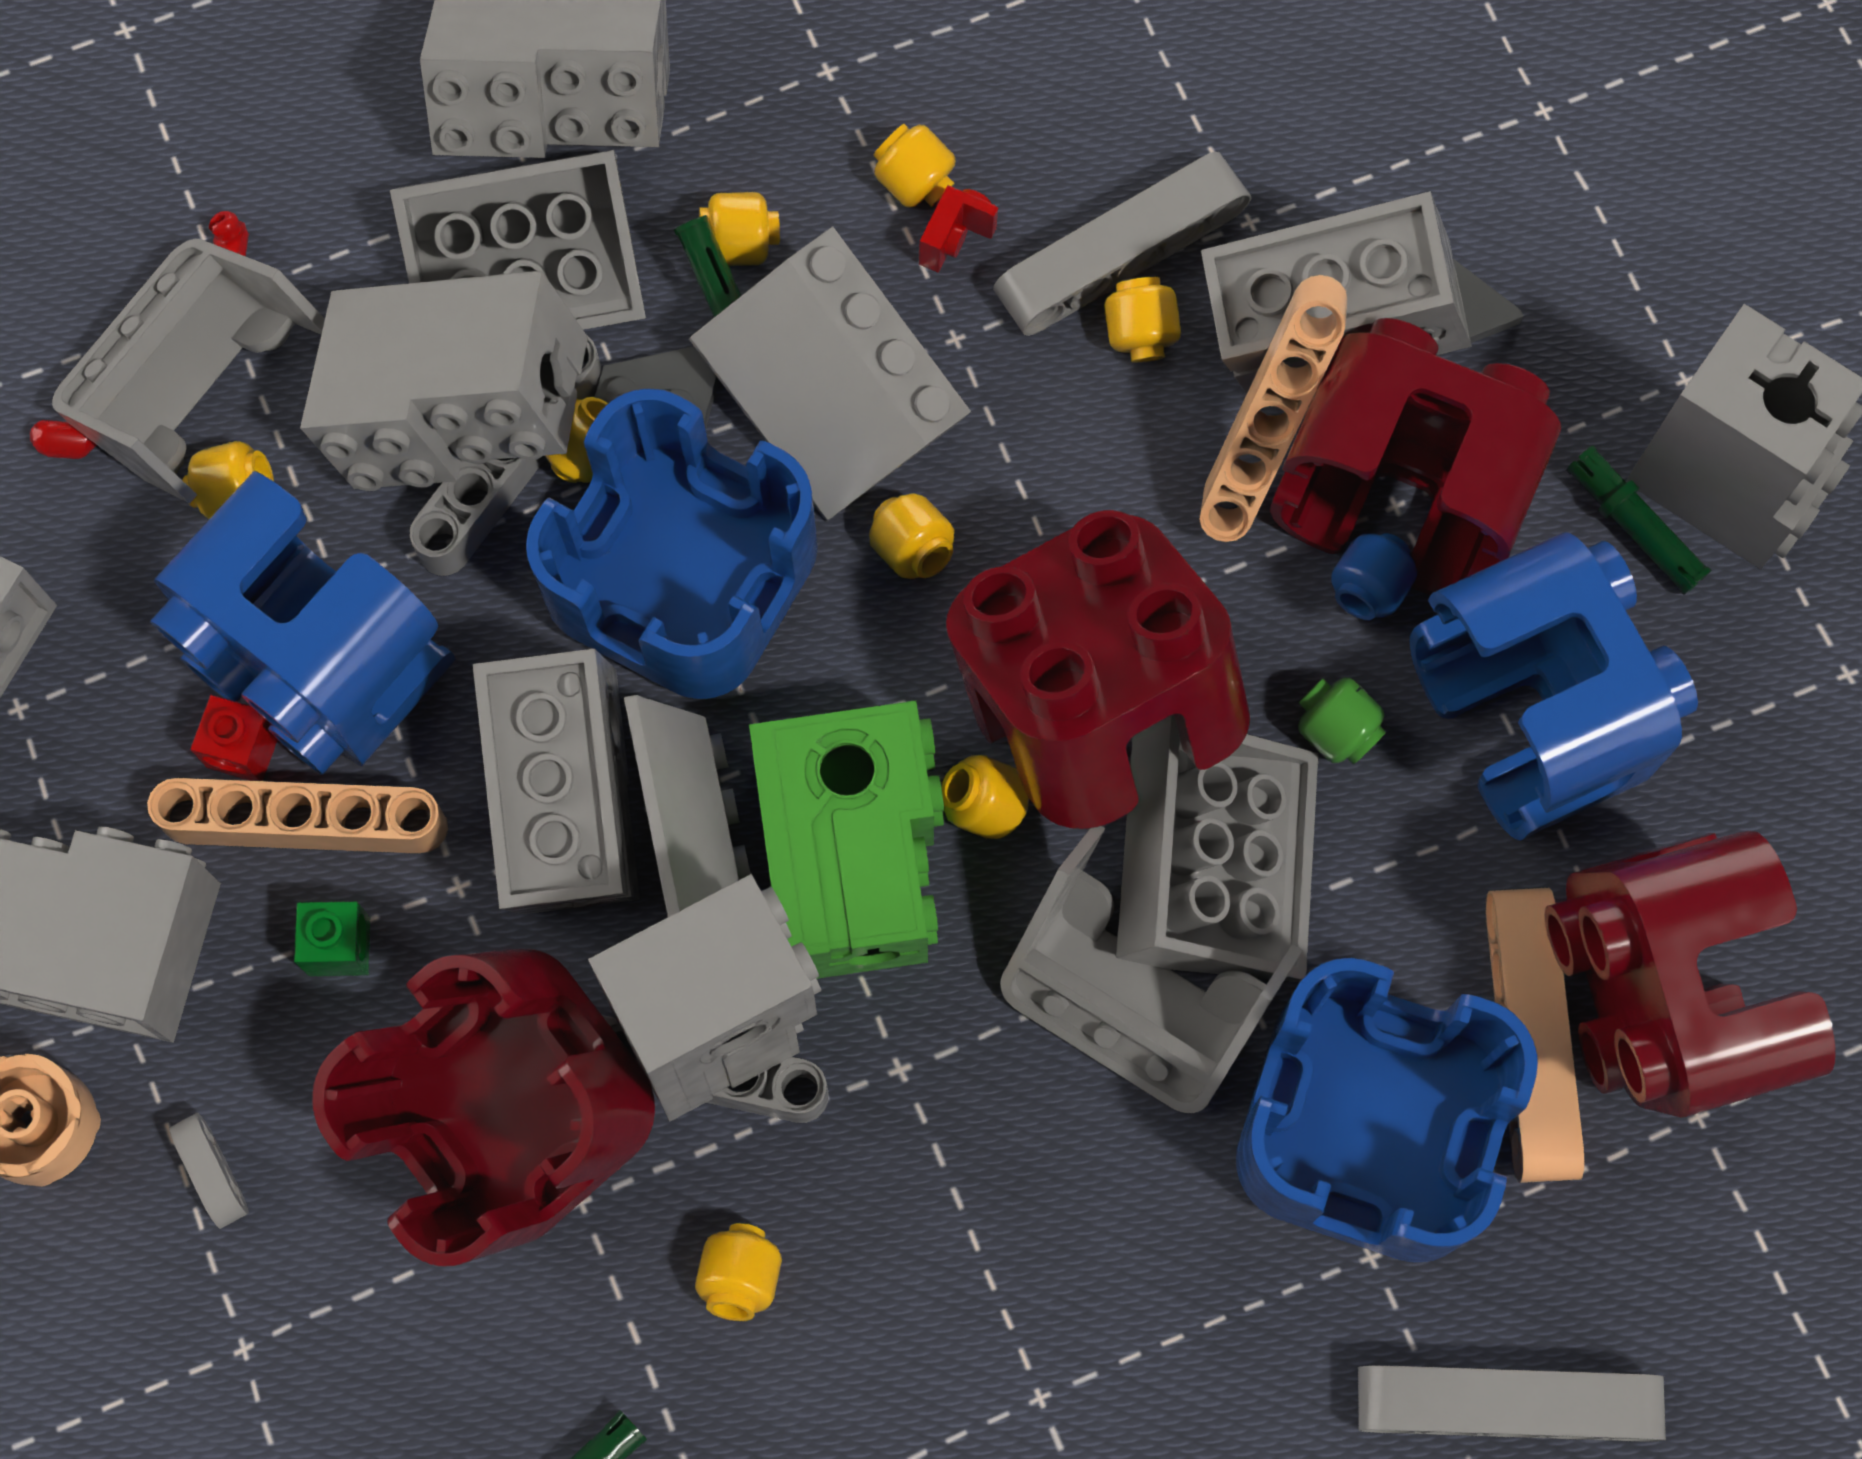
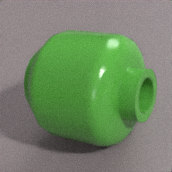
(1341, 720)

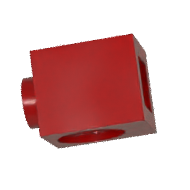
(234, 740)

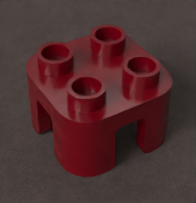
(1432, 424)
(1087, 651)
(1639, 940)
(494, 1097)

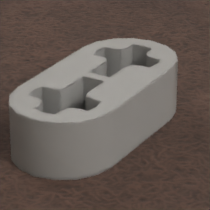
(208, 1170)

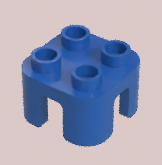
(675, 548)
(1564, 629)
(306, 645)
(1384, 1113)

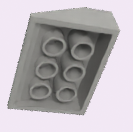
(529, 218)
(830, 372)
(685, 802)
(1218, 857)

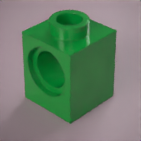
(332, 939)

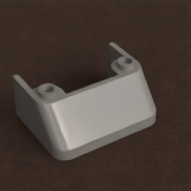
(171, 351)
(1124, 1012)

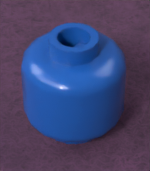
(1374, 576)

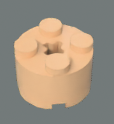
(61, 1124)

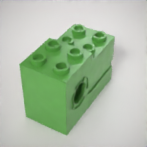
(850, 833)

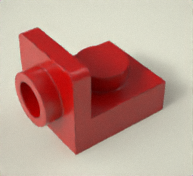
(949, 225)

